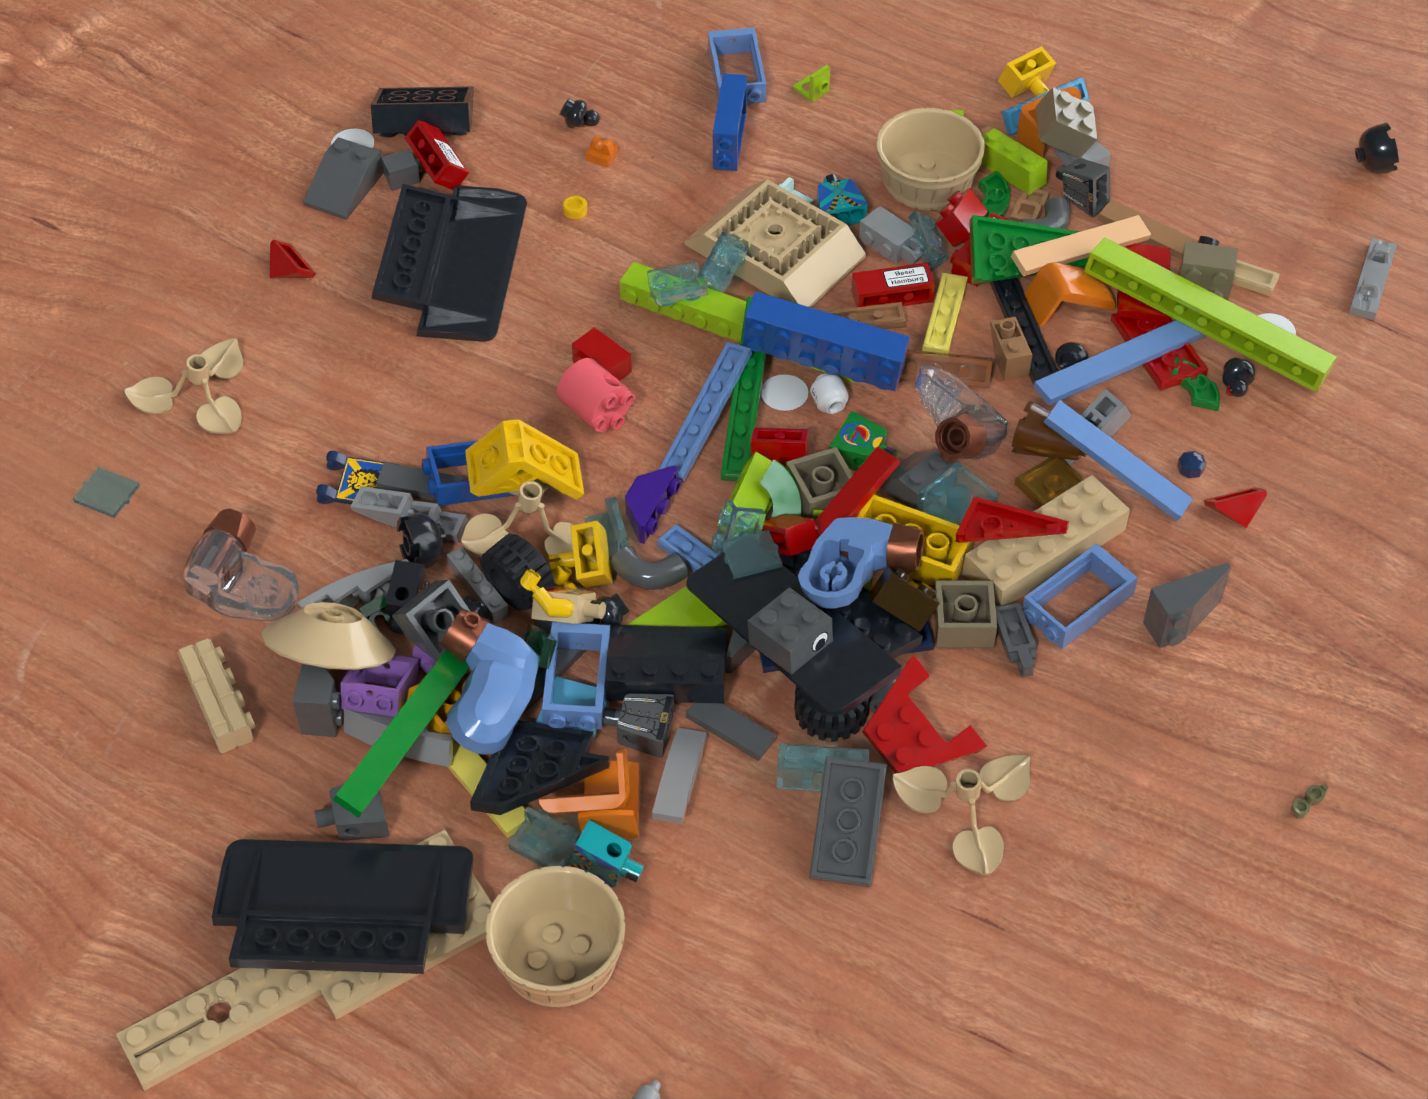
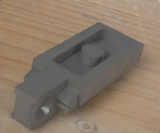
(1016, 637)

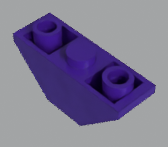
(649, 499)

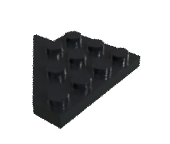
(534, 765)

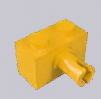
(1027, 73)
(588, 556)

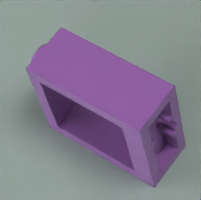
(383, 700)

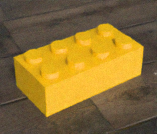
(941, 555)

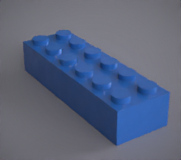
(825, 341)

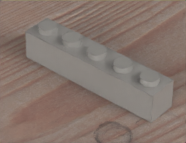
(477, 584)

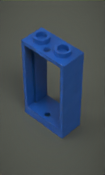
(729, 122)
(444, 457)

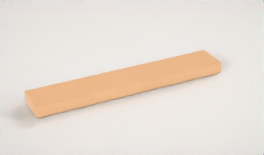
(1079, 245)

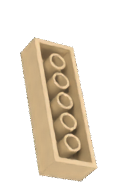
(1027, 562)

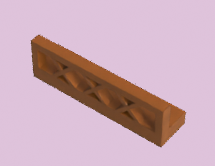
(969, 369)

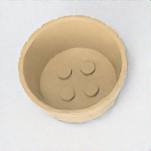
(928, 156)
(556, 935)

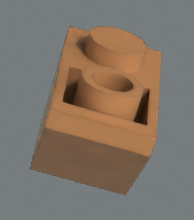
(1010, 348)

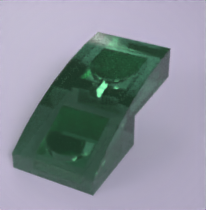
(541, 643)

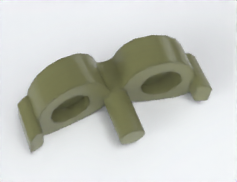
(1313, 796)

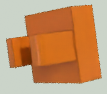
(601, 151)

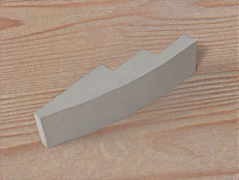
(389, 505)
(355, 588)
(428, 747)
(679, 775)

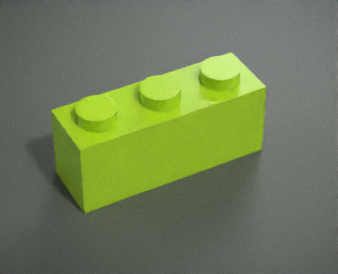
(1014, 162)
(748, 490)

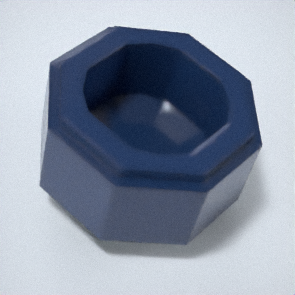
(1191, 464)

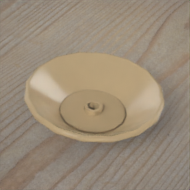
(329, 638)

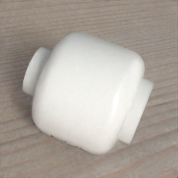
(829, 393)

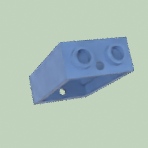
(744, 42)
(1104, 567)
(580, 637)

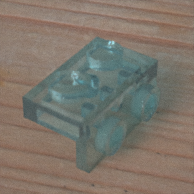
(928, 239)
(676, 283)
(544, 839)

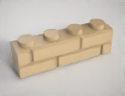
(216, 696)

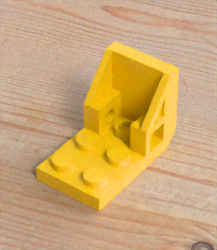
(520, 454)

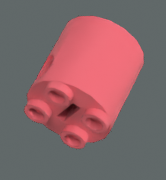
(594, 395)

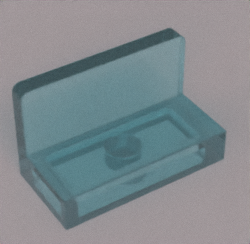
(613, 524)

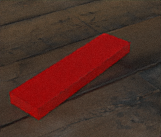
(858, 488)

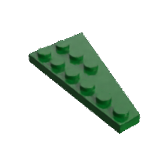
(996, 239)

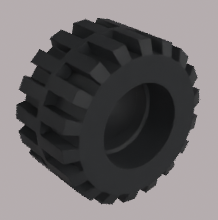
(507, 563)
(827, 724)

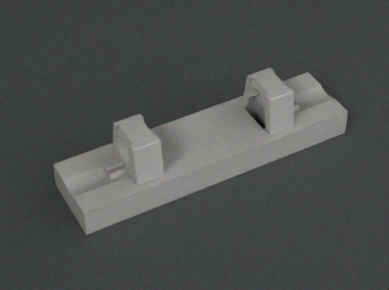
(1372, 279)

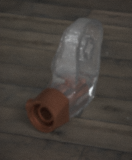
(964, 420)
(234, 580)

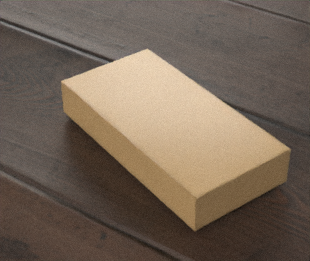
(1255, 278)

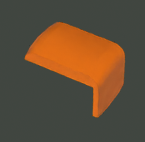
(1027, 123)
(1065, 283)
(590, 802)
(622, 821)

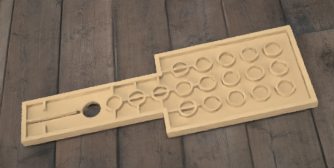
(267, 994)

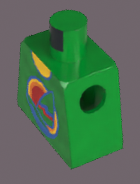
(858, 440)

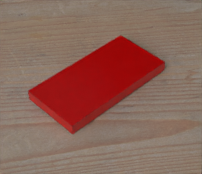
(1132, 308)
(1161, 367)

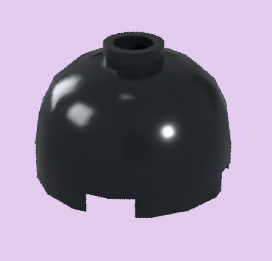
(1377, 150)
(421, 539)

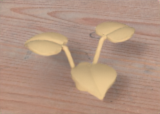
(220, 416)
(487, 529)
(1005, 777)

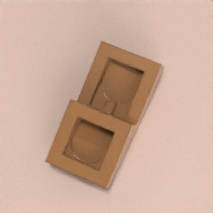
(1030, 205)

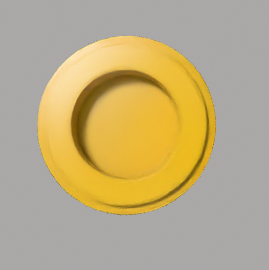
(575, 207)

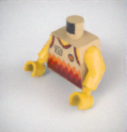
(562, 603)

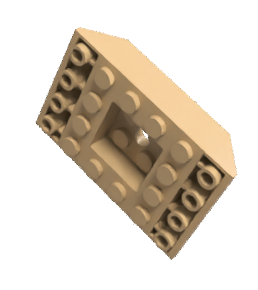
(794, 265)

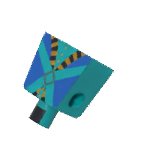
(841, 200)
(605, 855)

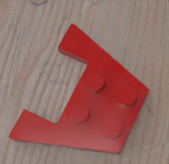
(904, 733)

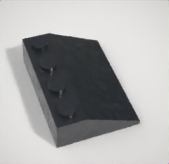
(443, 107)
(666, 661)

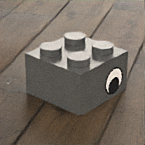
(790, 630)

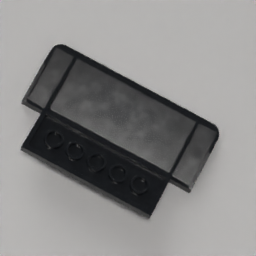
(452, 258)
(863, 633)
(340, 903)

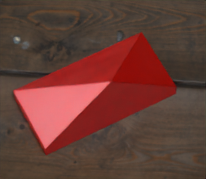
(287, 262)
(1238, 506)

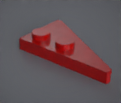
(997, 521)

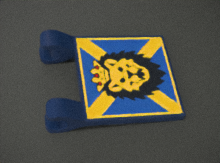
(355, 474)

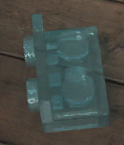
(722, 262)
(735, 523)

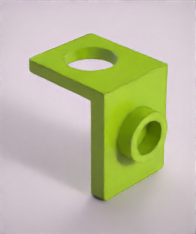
(818, 82)

